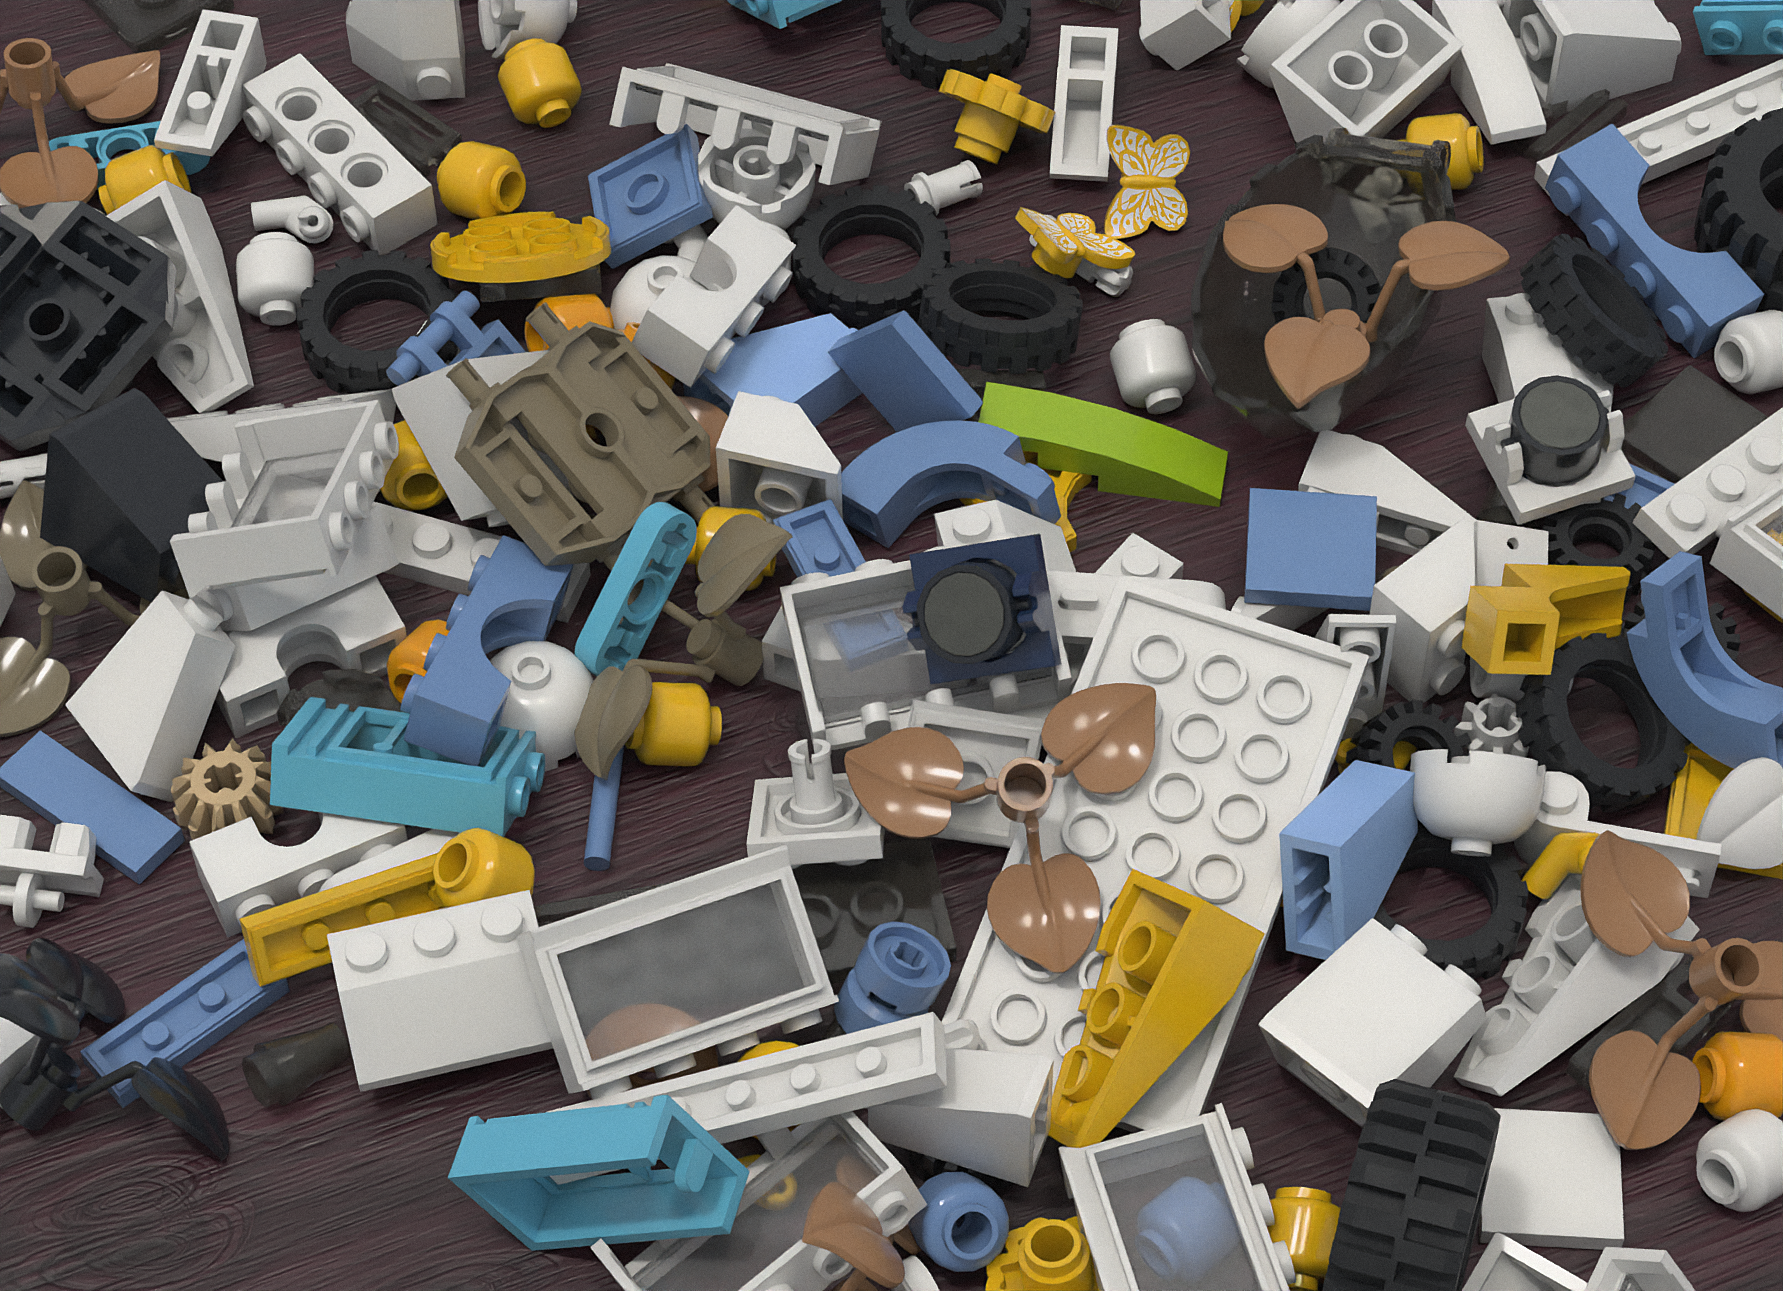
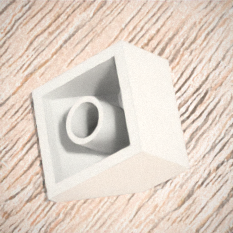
(774, 459)
(1430, 610)

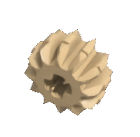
(224, 790)

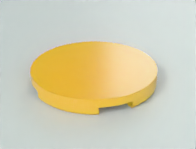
(520, 248)

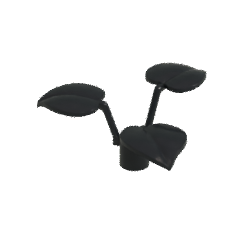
(49, 1077)

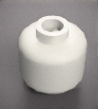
(273, 276)
(1752, 352)
(1153, 366)
(1742, 1160)

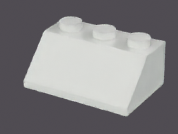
(1363, 68)
(438, 991)

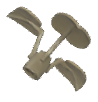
(717, 646)
(30, 683)

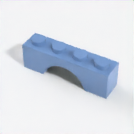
(1685, 289)
(462, 694)

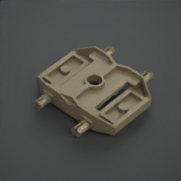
(583, 380)

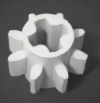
(1492, 726)

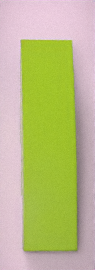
(1118, 447)

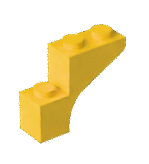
(1538, 611)

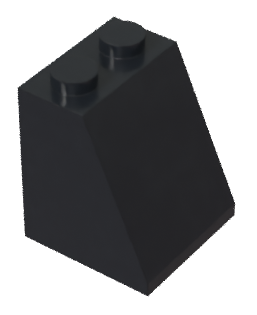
(122, 490)

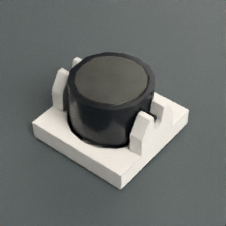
(1553, 436)

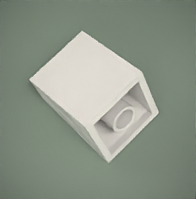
(1592, 46)
(437, 418)
(1373, 1018)

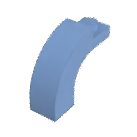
(937, 464)
(1692, 675)

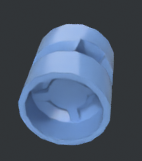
(892, 977)

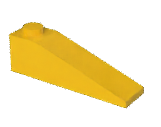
(1160, 984)

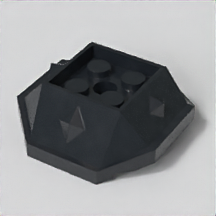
(102, 291)

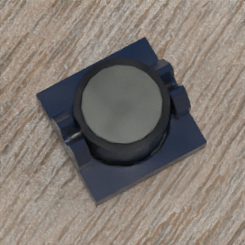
(976, 611)

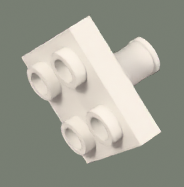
(812, 813)

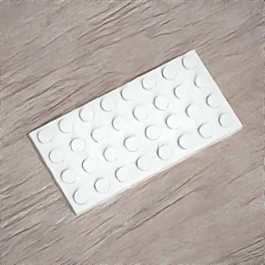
(1238, 753)

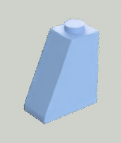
(784, 364)
(1344, 855)

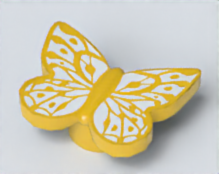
(1146, 181)
(1070, 239)

